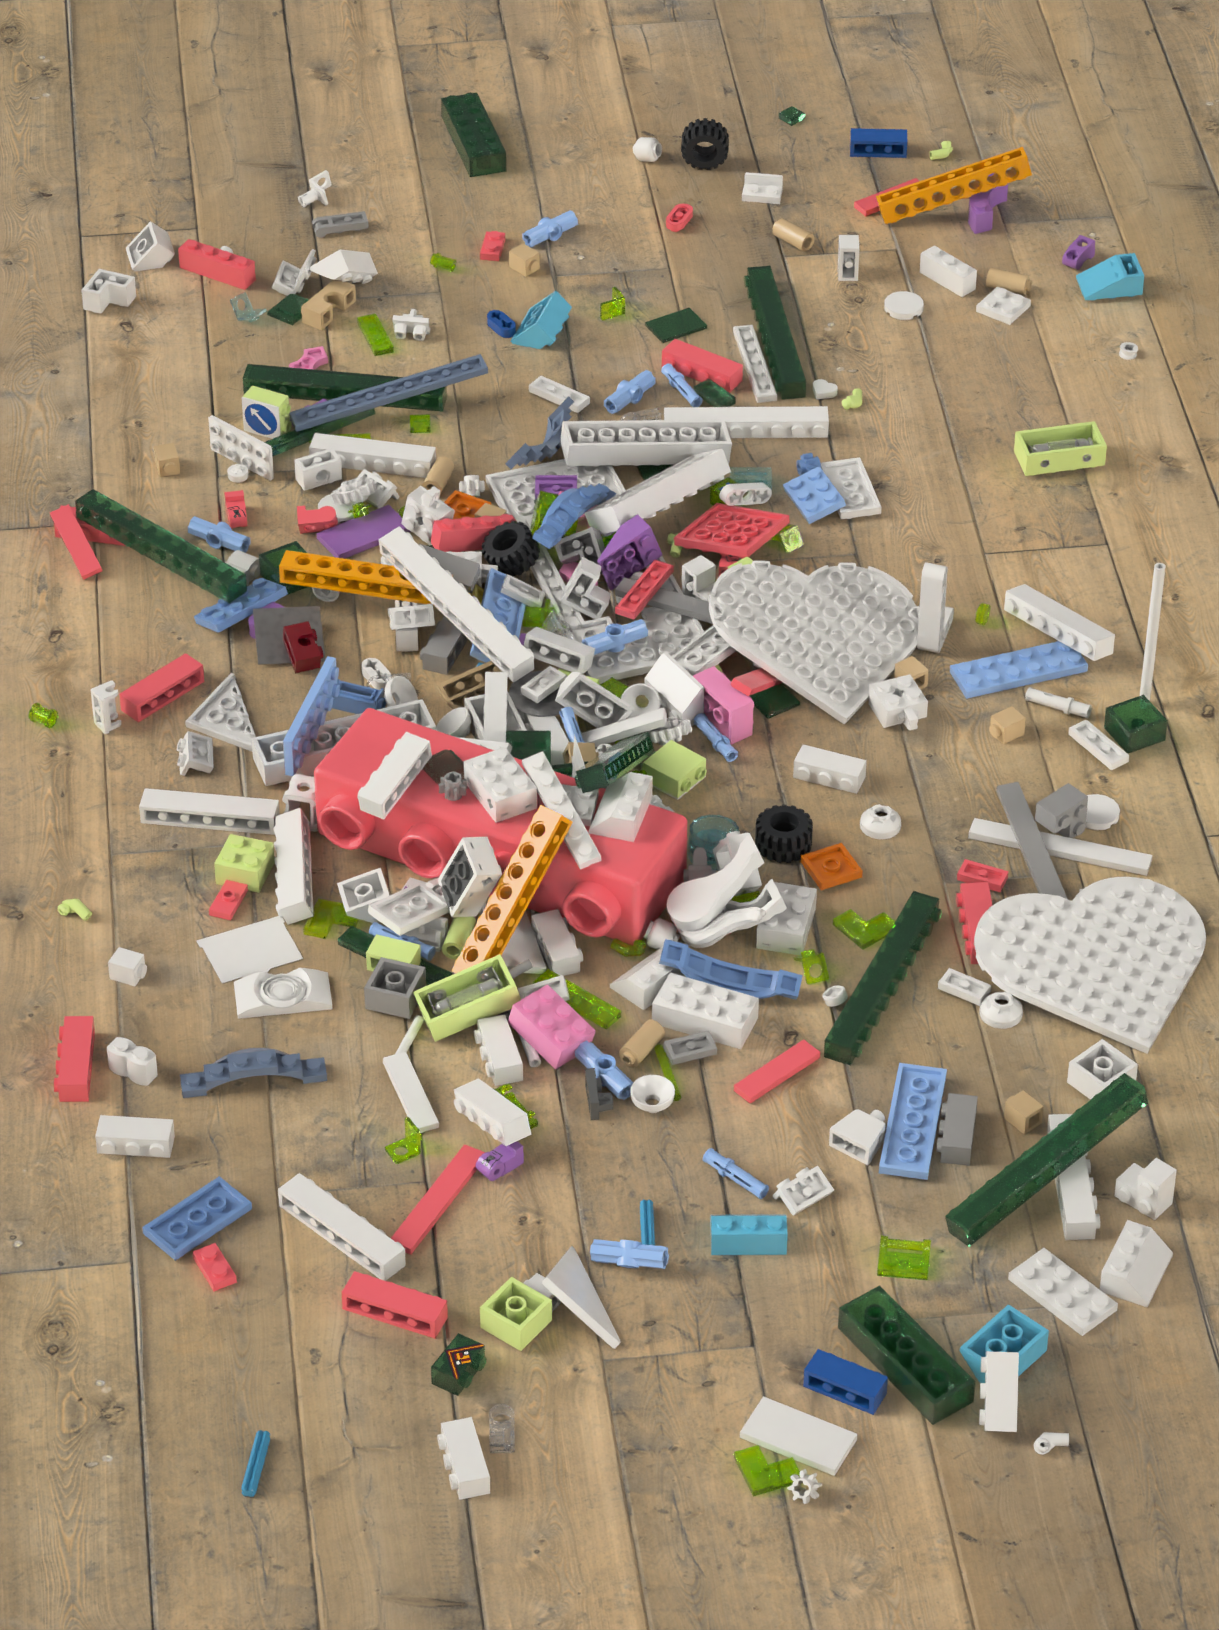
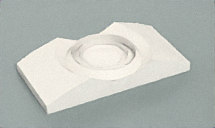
(282, 993)

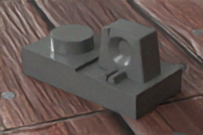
(596, 1101)

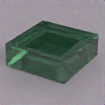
(791, 115)

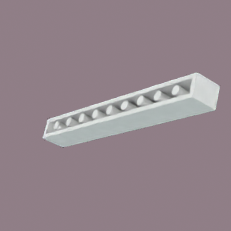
(457, 604)

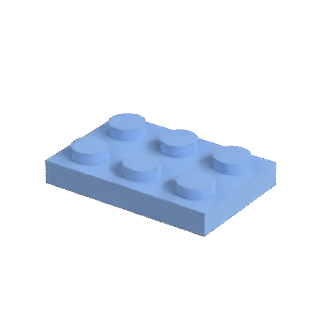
(814, 495)

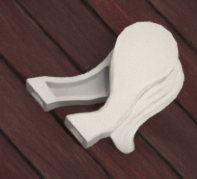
(704, 905)

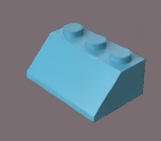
(543, 322)
(749, 1234)
(1006, 1333)

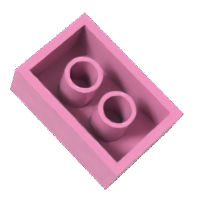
(726, 706)
(550, 1026)

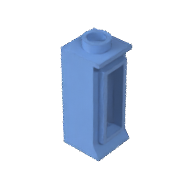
(358, 698)

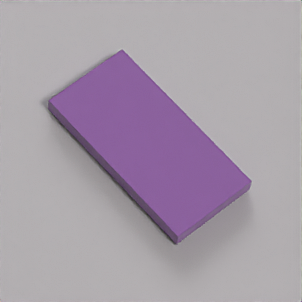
(360, 533)

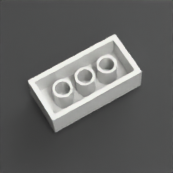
(701, 1007)

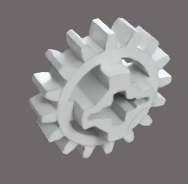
(354, 491)
(671, 731)

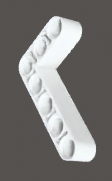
(933, 614)

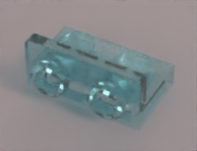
(752, 475)

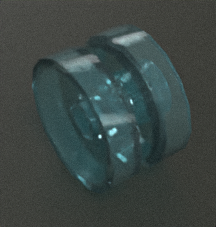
(707, 832)

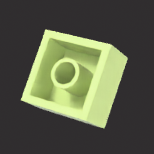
(245, 862)
(516, 1313)

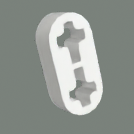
(374, 667)

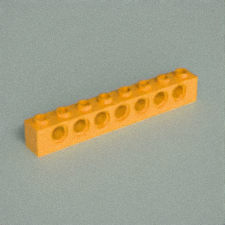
(959, 177)
(347, 576)
(521, 888)

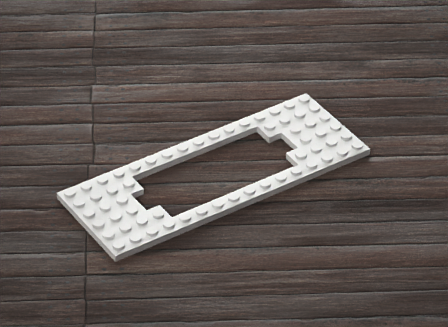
(666, 630)

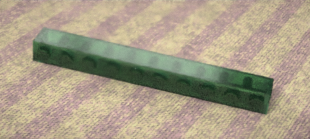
(775, 333)
(322, 384)
(161, 546)
(614, 762)
(882, 978)
(1046, 1159)

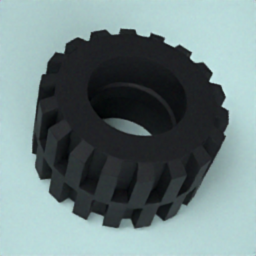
(705, 132)
(511, 548)
(783, 833)

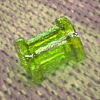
(43, 715)

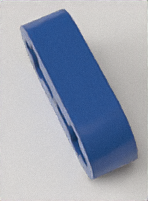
(501, 324)

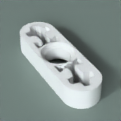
(763, 491)

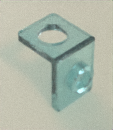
(248, 312)

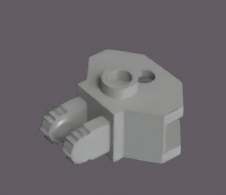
(699, 867)

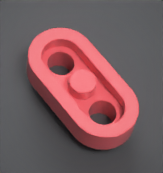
(679, 217)

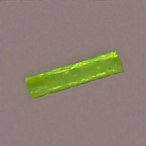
(587, 1003)

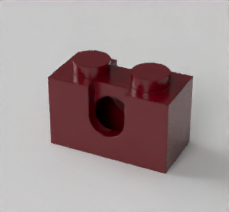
(301, 647)

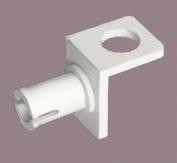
(317, 192)

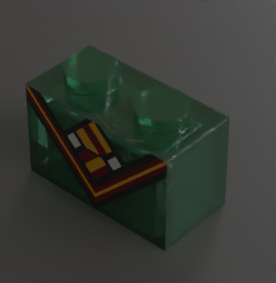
(458, 1364)

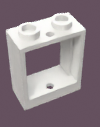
(724, 854)

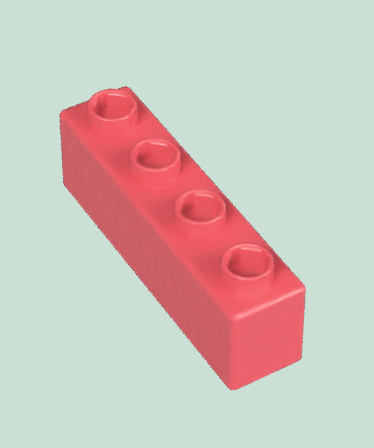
(424, 829)

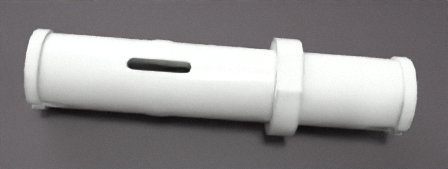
(1067, 705)

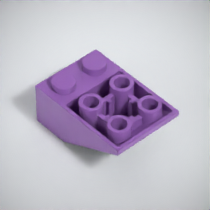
(628, 551)

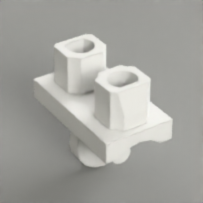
(411, 324)

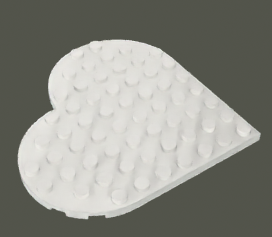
(818, 631)
(1102, 960)

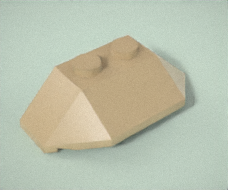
(467, 685)

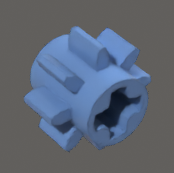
(807, 463)

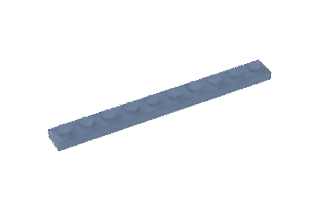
(388, 392)

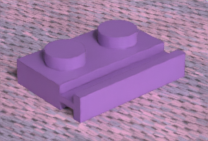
(554, 483)

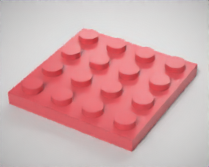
(731, 530)

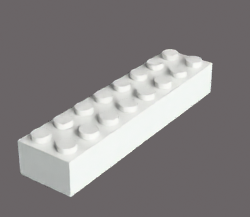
(641, 441)
(659, 491)
(269, 749)

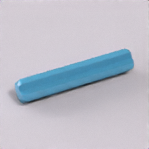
(647, 1222)
(255, 1463)

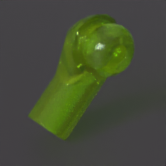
(628, 950)

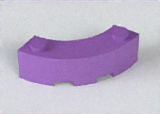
(980, 208)

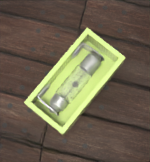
(1060, 448)
(467, 997)

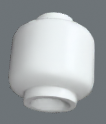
(647, 149)
(659, 931)

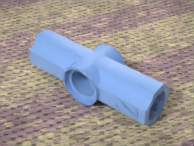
(550, 228)
(629, 391)
(218, 535)
(617, 636)
(605, 1068)
(629, 1254)

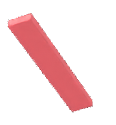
(437, 1199)

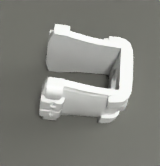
(294, 796)

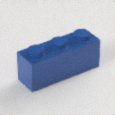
(878, 143)
(845, 1381)

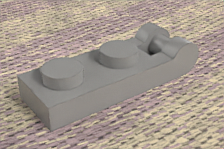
(340, 223)

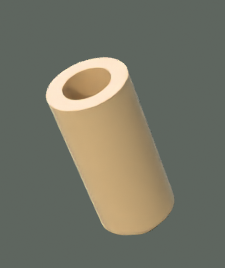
(793, 234)
(1008, 280)
(439, 473)
(641, 1043)

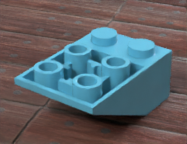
(1112, 278)

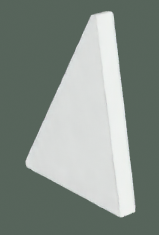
(224, 716)
(575, 1290)

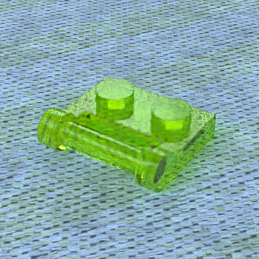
(904, 1264)

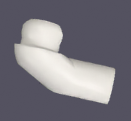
(1049, 1440)

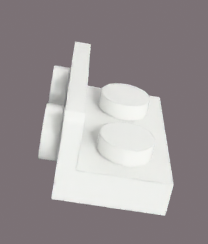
(762, 188)
(384, 489)
(195, 753)
(804, 1190)

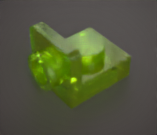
(789, 537)
(536, 616)

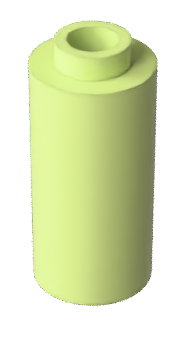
(457, 935)

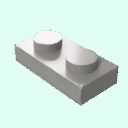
(690, 1047)

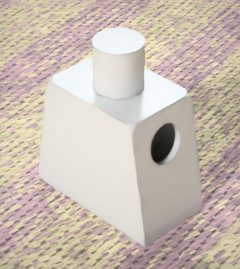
(859, 1135)

